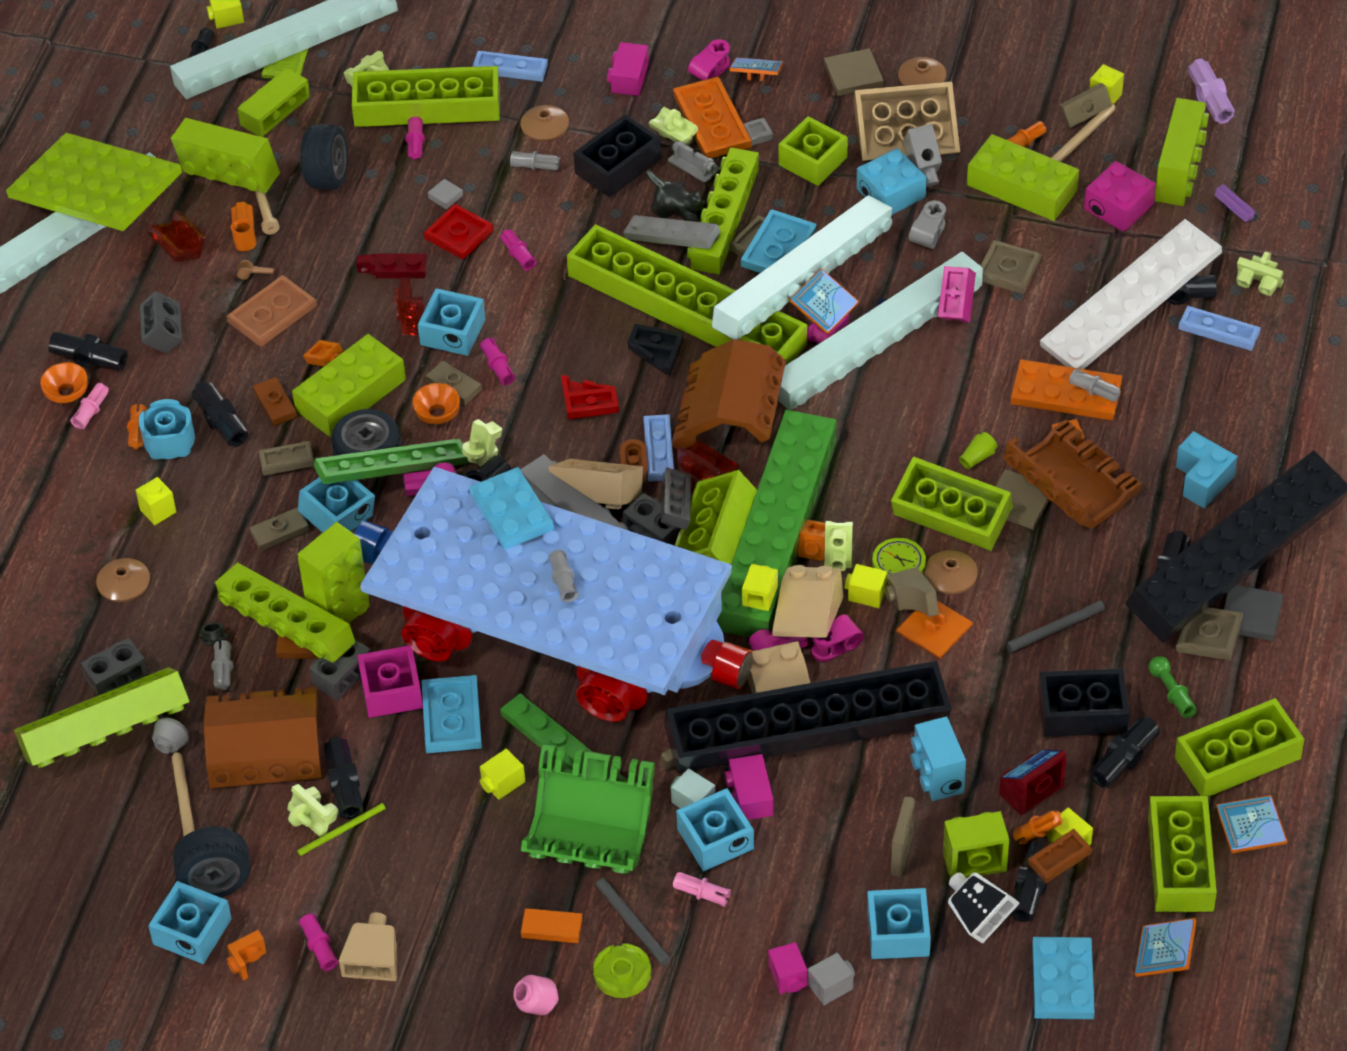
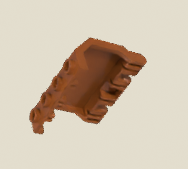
(731, 387)
(1074, 476)
(262, 738)

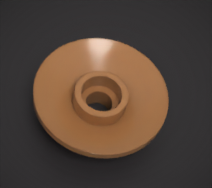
(921, 71)
(544, 123)
(951, 572)
(123, 580)

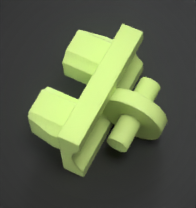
(368, 63)
(673, 126)
(1261, 270)
(482, 442)
(838, 545)
(307, 810)

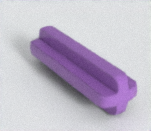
(1234, 203)

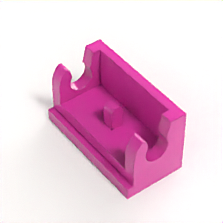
(957, 294)

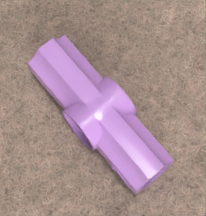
(1211, 90)

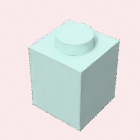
(690, 788)

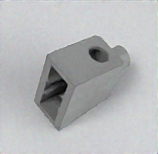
(923, 151)

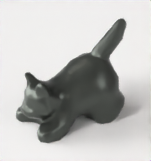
(672, 198)

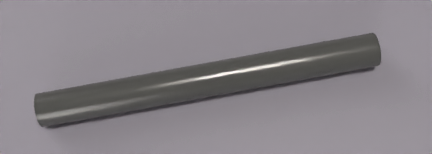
(1055, 626)
(633, 922)

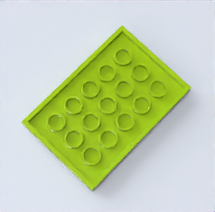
(94, 181)

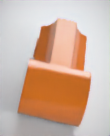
(243, 226)

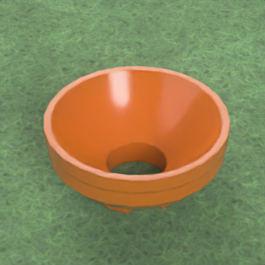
(64, 376)
(436, 397)

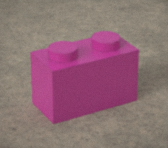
(628, 69)
(750, 786)

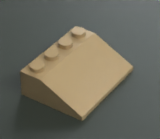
(889, 112)

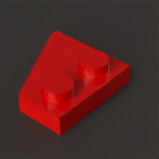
(588, 398)

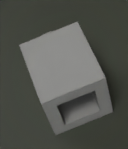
(831, 978)

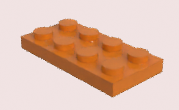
(714, 114)
(1049, 388)

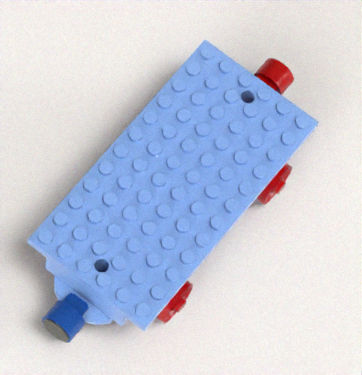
(638, 615)

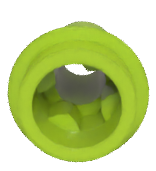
(978, 450)

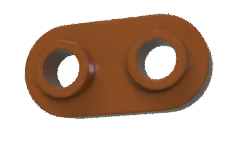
(634, 453)

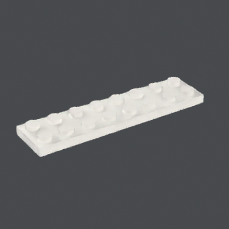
(1131, 296)

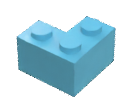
(1206, 468)

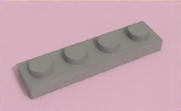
(671, 231)

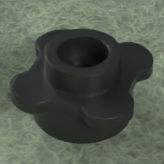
(212, 633)

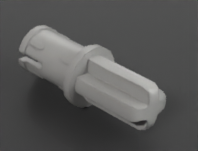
(534, 160)
(1094, 385)
(222, 665)

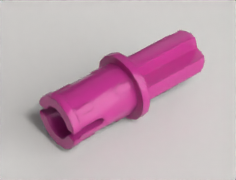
(415, 137)
(518, 249)

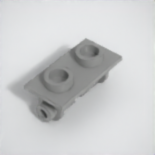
(693, 163)

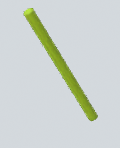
(341, 829)

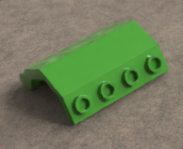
(590, 811)

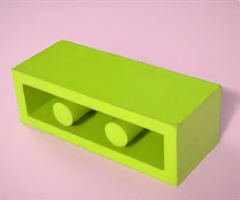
(273, 102)

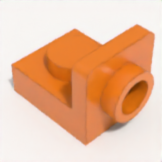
(322, 353)
(812, 540)
(245, 950)

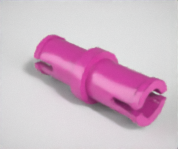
(497, 361)
(318, 942)

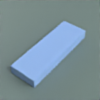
(513, 65)
(1219, 328)
(658, 445)

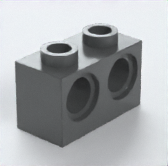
(160, 322)
(645, 519)
(114, 667)
(339, 676)

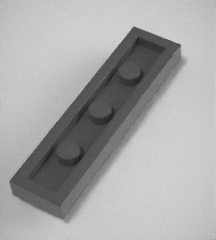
(676, 498)

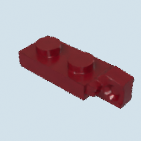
(393, 265)

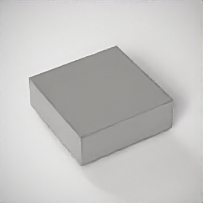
(758, 131)
(445, 194)

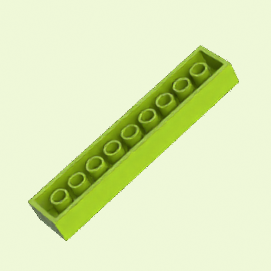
(671, 291)

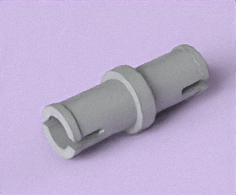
(563, 576)

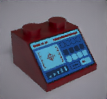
(1033, 779)

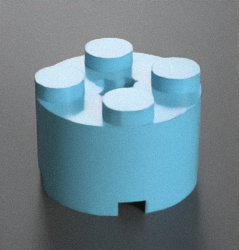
(167, 429)

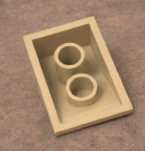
(602, 481)
(808, 601)
(777, 668)

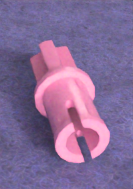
(89, 406)
(701, 888)

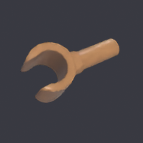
(246, 268)

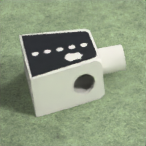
(979, 904)

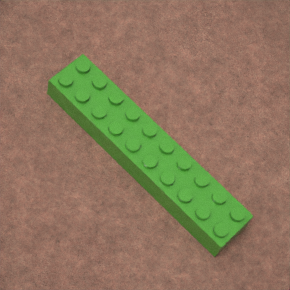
(778, 514)

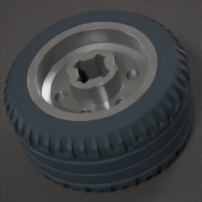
(324, 156)
(364, 432)
(212, 860)

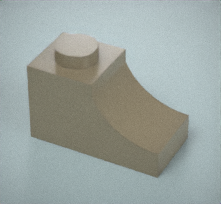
(911, 591)

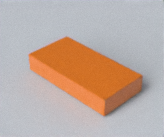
(551, 925)

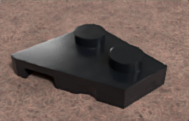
(656, 346)

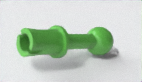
(1177, 694)

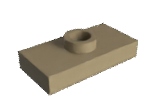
(1085, 105)
(463, 384)
(286, 458)
(278, 529)

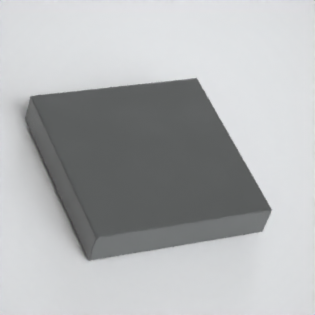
(1259, 610)

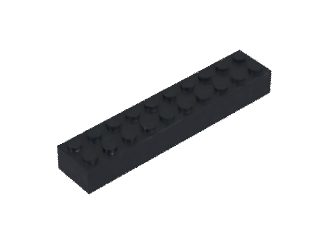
(1237, 546)
(806, 716)

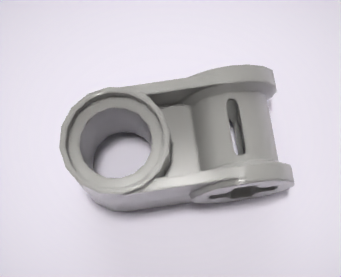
(928, 225)

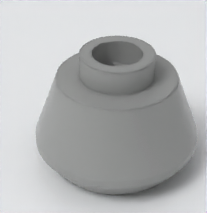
(169, 735)

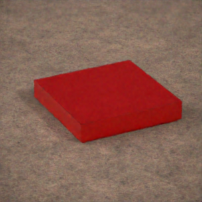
(458, 231)

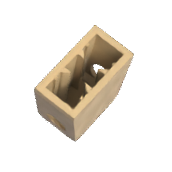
(370, 950)

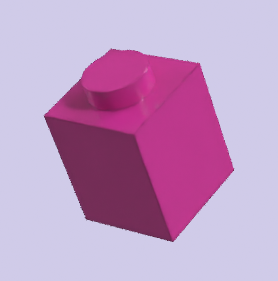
(788, 968)

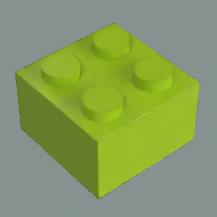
(813, 150)
(976, 844)

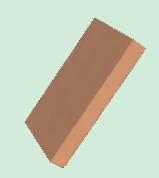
(271, 310)

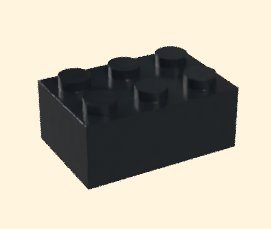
(617, 155)
(1083, 702)

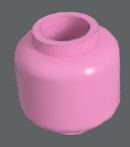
(535, 995)

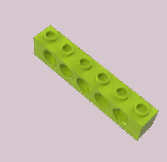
(726, 207)
(285, 612)

